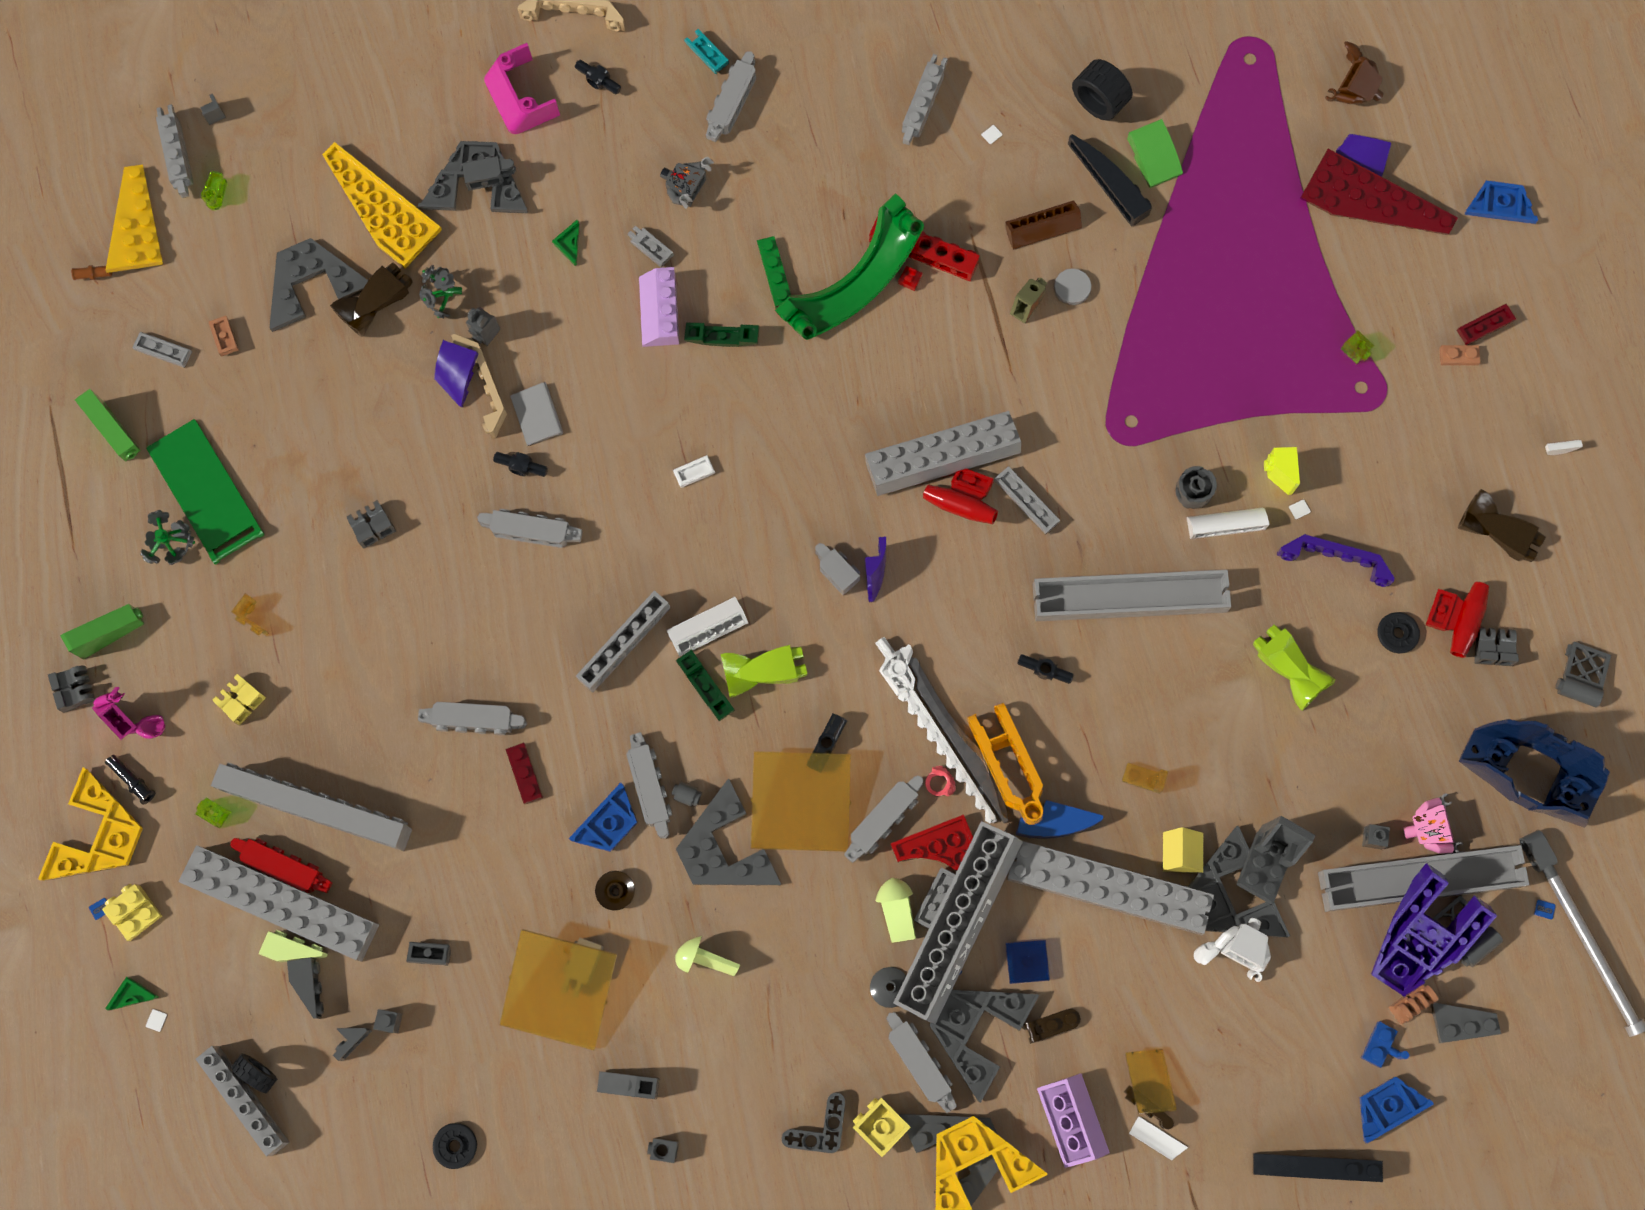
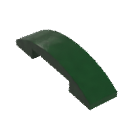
(721, 336)
(705, 685)

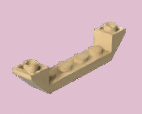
(530, 10)
(493, 420)

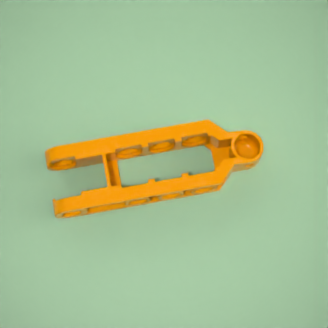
(1030, 806)

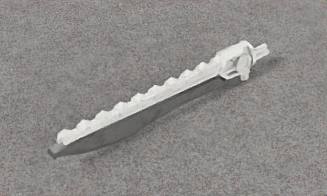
(901, 680)

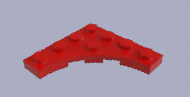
(941, 843)

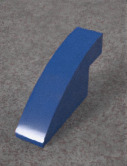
(1058, 822)

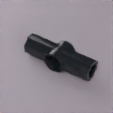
(832, 731)

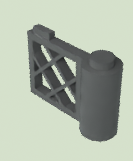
(1583, 688)
(1484, 944)

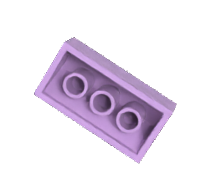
(659, 307)
(1073, 1121)

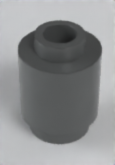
(686, 794)

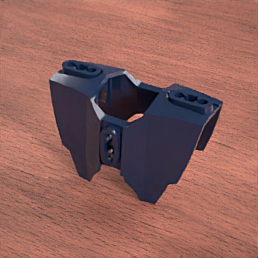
(1580, 774)

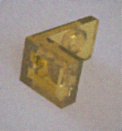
(244, 607)
(1145, 778)

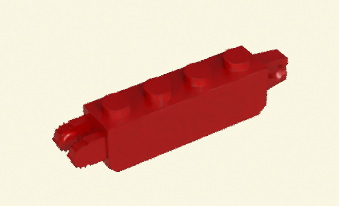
(280, 866)

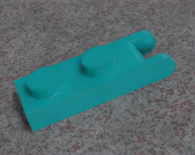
(707, 52)

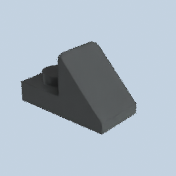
(354, 1038)

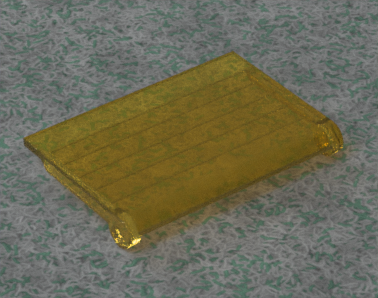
(1150, 1081)

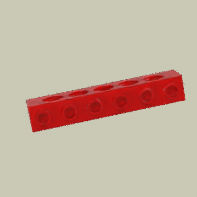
(945, 263)

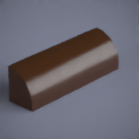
(1043, 224)

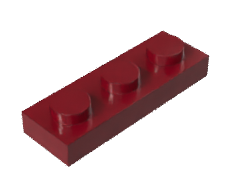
(1486, 324)
(524, 773)

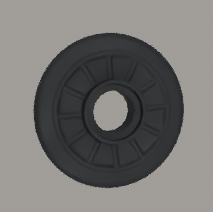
(1390, 641)
(442, 1142)

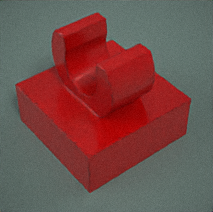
(910, 278)

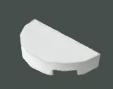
(1563, 447)

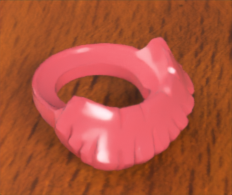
(949, 788)

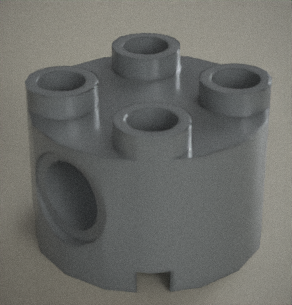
(1195, 487)

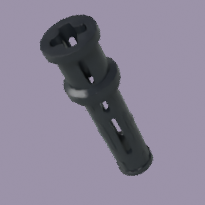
(134, 784)

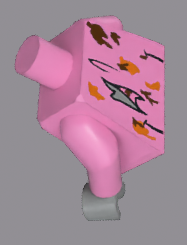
(1433, 827)

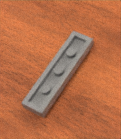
(1027, 500)

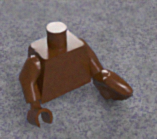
(1361, 80)

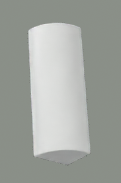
(1227, 523)
(707, 626)

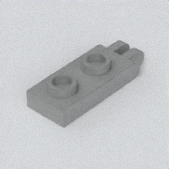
(650, 246)

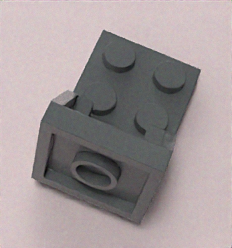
(1274, 850)

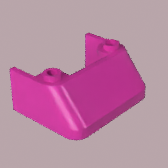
(516, 113)

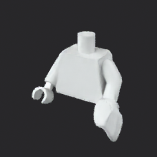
(1242, 944)

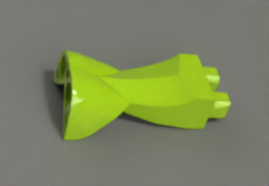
(1287, 660)
(769, 668)

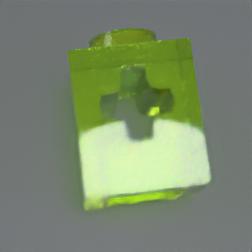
(1355, 341)
(218, 817)

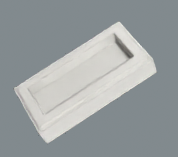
(694, 471)

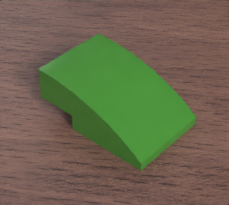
(1155, 153)

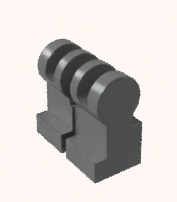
(365, 530)
(1501, 654)
(63, 685)

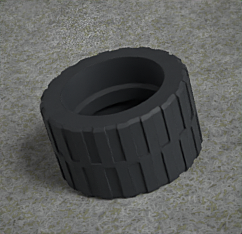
(1102, 89)

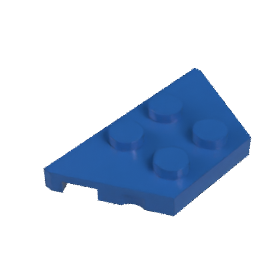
(1502, 202)
(608, 822)
(1389, 1107)

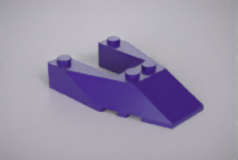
(1419, 945)

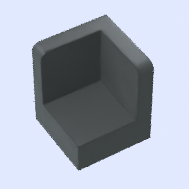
(212, 111)

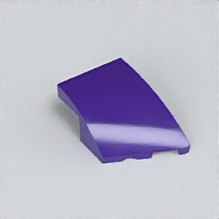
(1366, 152)
(454, 370)
(875, 570)

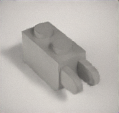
(836, 569)

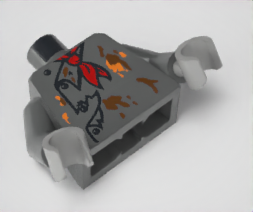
(686, 181)

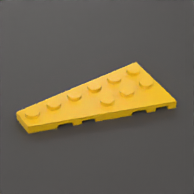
(134, 232)

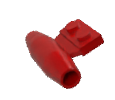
(964, 496)
(1461, 616)

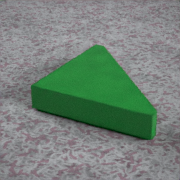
(568, 242)
(129, 994)

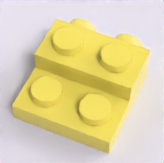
(131, 911)
(880, 1126)

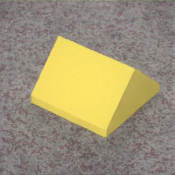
(1182, 850)

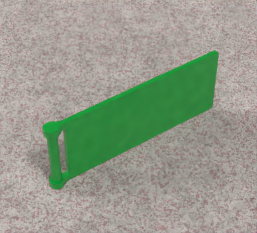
(204, 490)

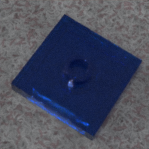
(1027, 962)

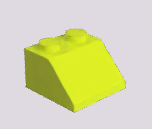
(1283, 468)

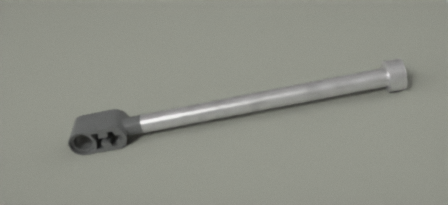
(1543, 859)

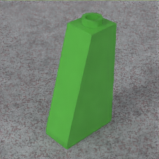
(107, 425)
(102, 631)

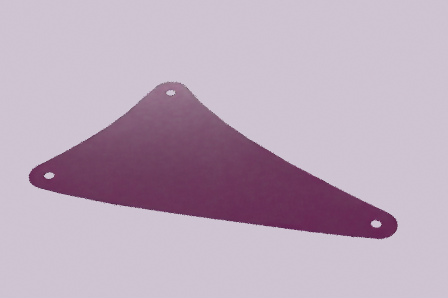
(1236, 289)

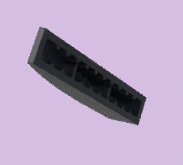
(1113, 181)
(1318, 1167)

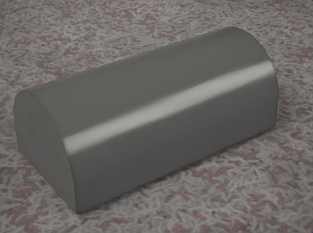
(428, 953)

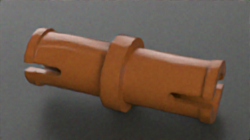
(90, 272)

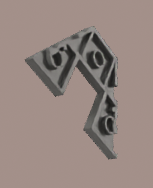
(443, 192)
(300, 264)
(703, 856)
(1222, 916)
(959, 1020)
(923, 1135)

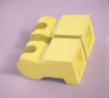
(236, 708)

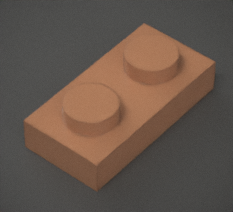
(223, 335)
(1459, 355)

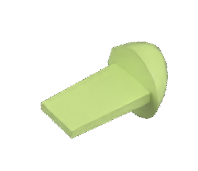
(897, 909)
(691, 953)

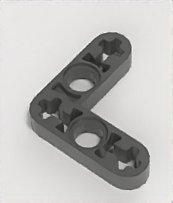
(821, 1137)

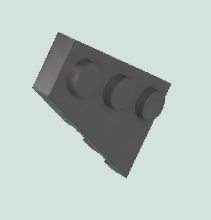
(1461, 1023)

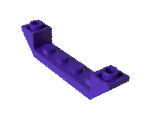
(1380, 574)

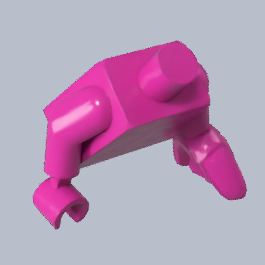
(120, 724)

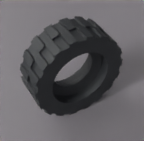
(254, 1073)

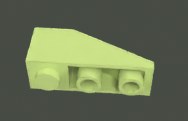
(283, 949)

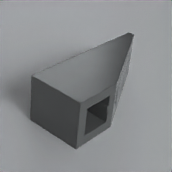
(304, 980)
(628, 1085)

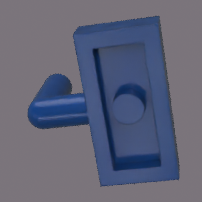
(1380, 1045)

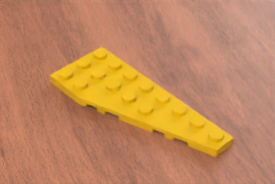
(390, 218)

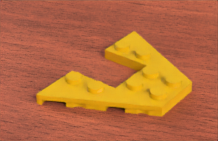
(114, 839)
(968, 1144)

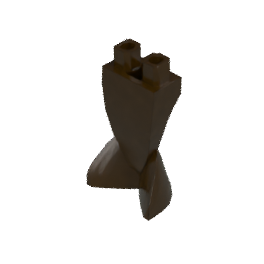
(377, 294)
(1507, 531)

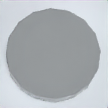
(1072, 286)

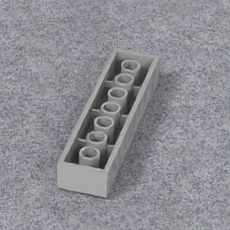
(943, 453)

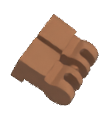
(1413, 1003)

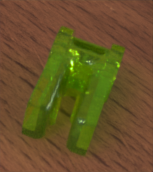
(214, 190)

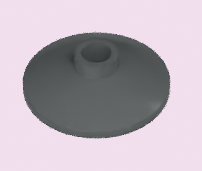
(878, 986)

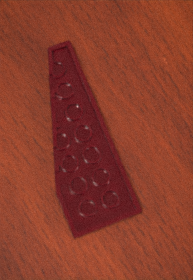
(1357, 193)

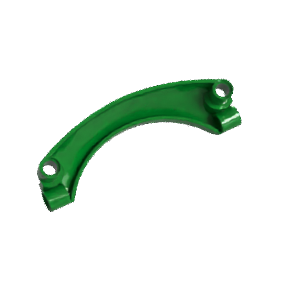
(891, 244)

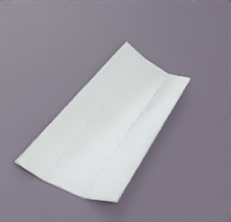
(1157, 1139)

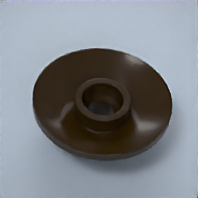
(607, 883)

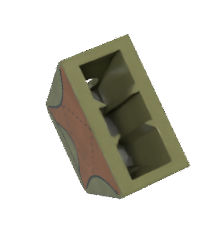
(1031, 295)

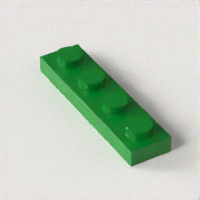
(774, 270)

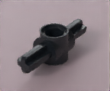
(598, 77)
(520, 464)
(1055, 673)

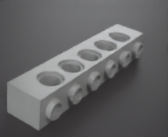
(623, 641)
(242, 1101)

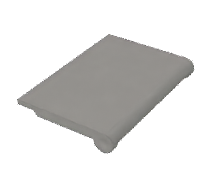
(536, 414)

